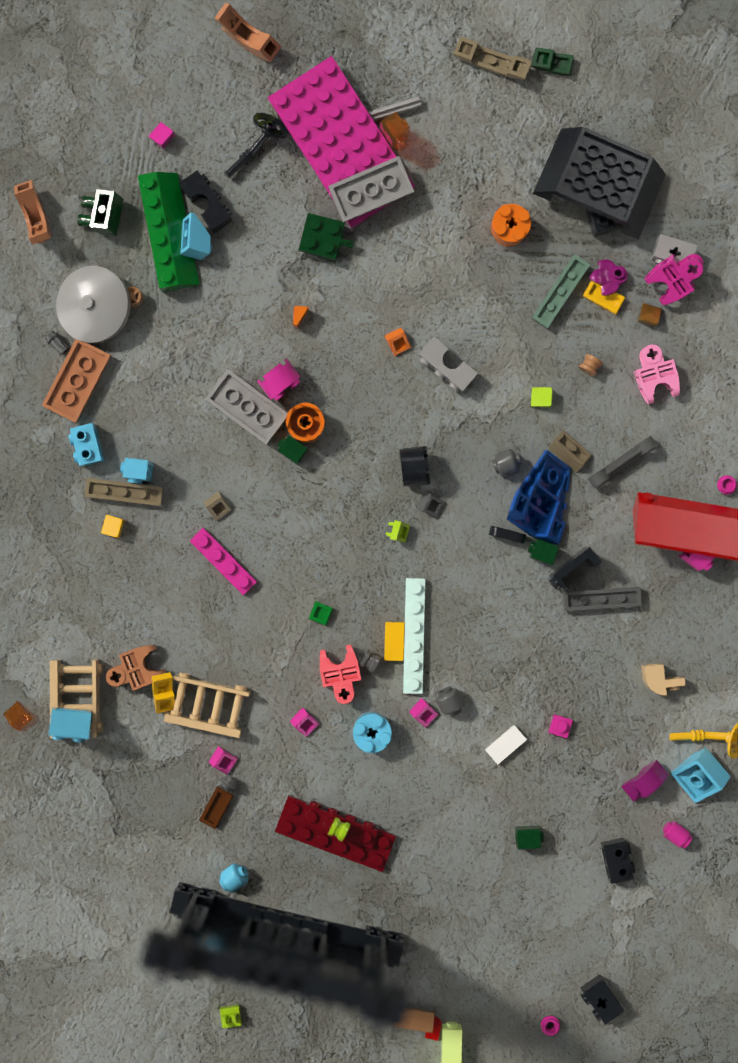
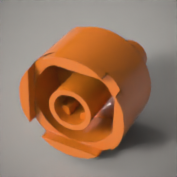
(500, 225)
(300, 413)

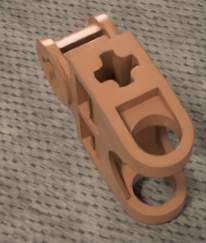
(133, 668)

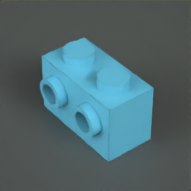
(86, 445)
(137, 470)

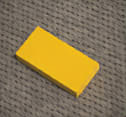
(610, 302)
(394, 641)

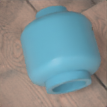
(233, 878)

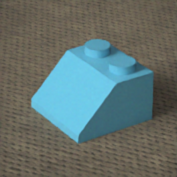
(701, 775)

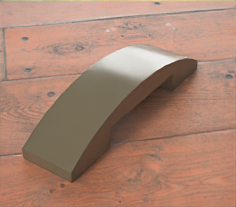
(492, 61)

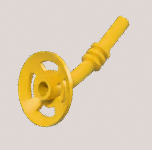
(730, 737)

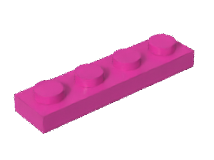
(223, 561)

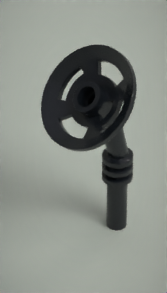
(268, 130)

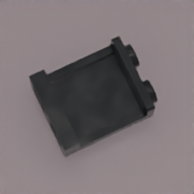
(585, 554)

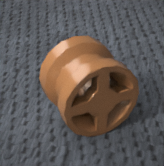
(138, 299)
(590, 365)

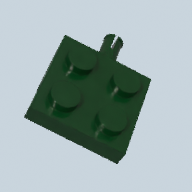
(323, 237)

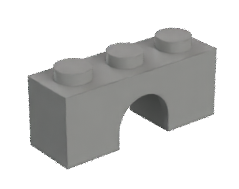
(458, 378)

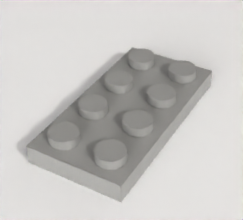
(371, 189)
(247, 406)

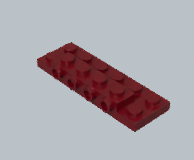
(311, 825)

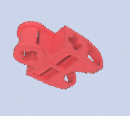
(342, 681)

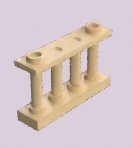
(58, 689)
(213, 723)

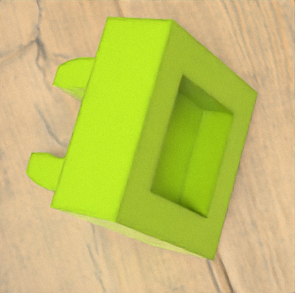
(399, 531)
(230, 1016)

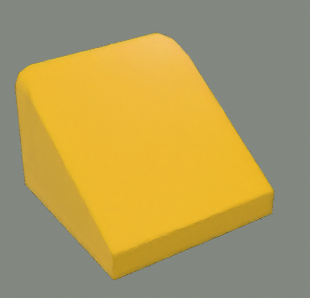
(112, 526)

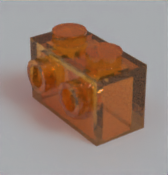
(395, 131)

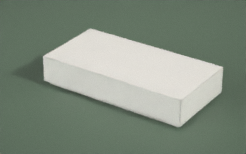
(505, 744)

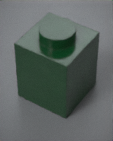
(291, 449)
(542, 551)
(528, 837)

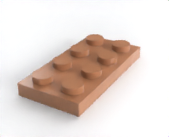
(76, 380)

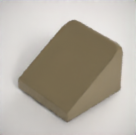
(217, 506)

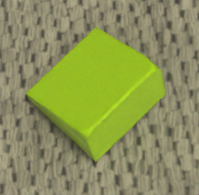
(541, 397)

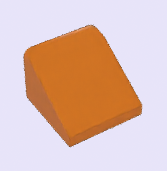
(299, 314)
(398, 341)

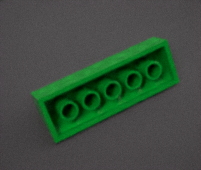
(164, 219)

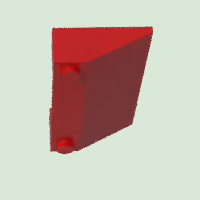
(686, 526)

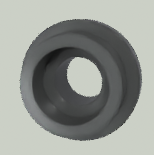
(228, 783)

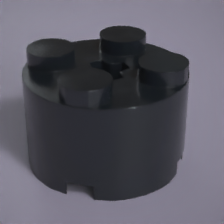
(414, 466)

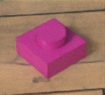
(560, 726)

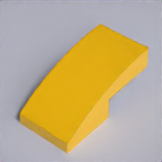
(163, 692)

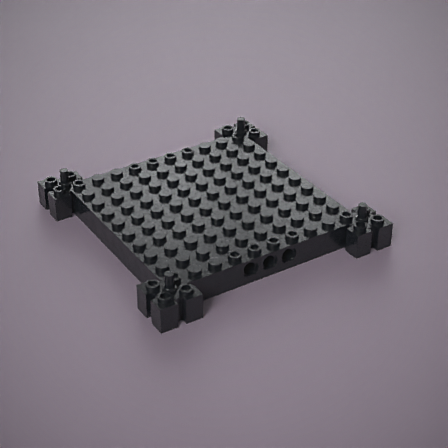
(325, 965)

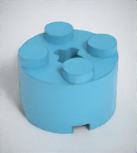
(382, 735)

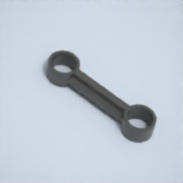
(621, 462)

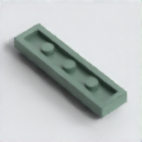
(560, 291)

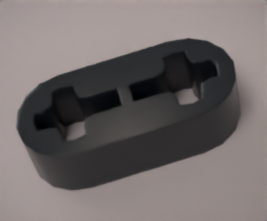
(507, 534)

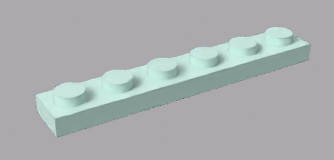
(414, 636)

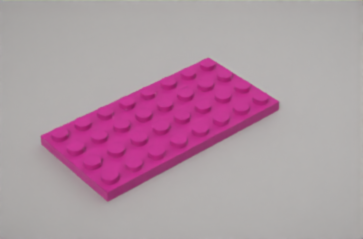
(331, 126)

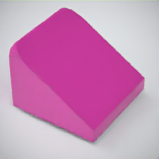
(162, 135)
(423, 713)
(304, 722)
(223, 760)

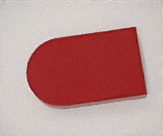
(436, 1030)

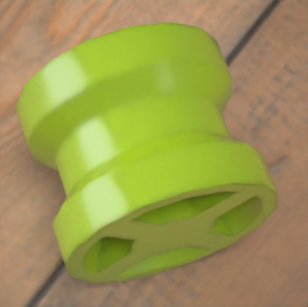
(339, 829)

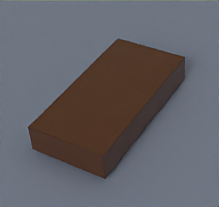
(216, 807)

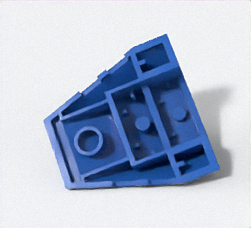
(541, 498)

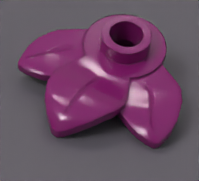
(606, 276)

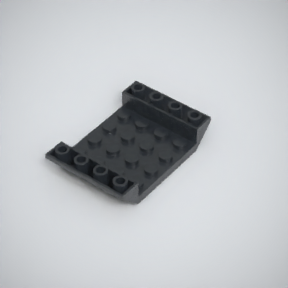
(602, 177)

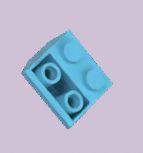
(70, 724)

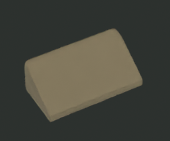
(570, 451)

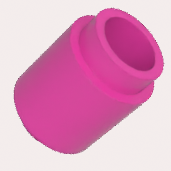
(677, 834)

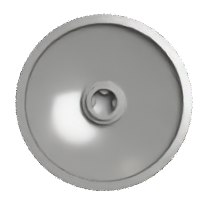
(93, 304)

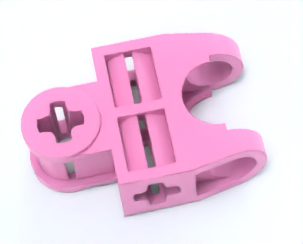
(653, 366)

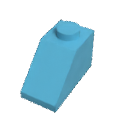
(195, 238)

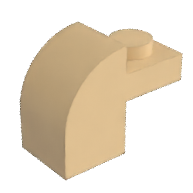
(655, 680)

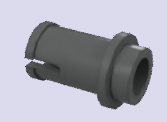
(57, 343)

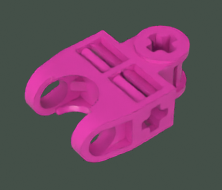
(677, 276)

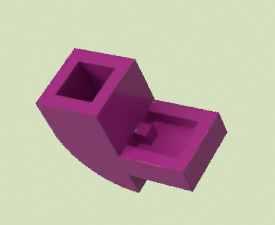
(646, 782)

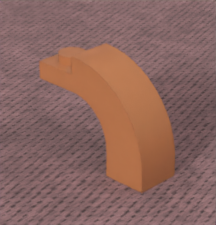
(247, 36)
(33, 211)

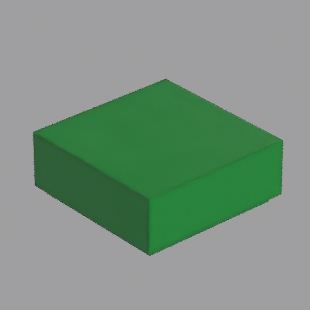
(320, 613)

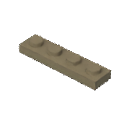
(124, 492)

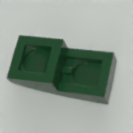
(552, 62)

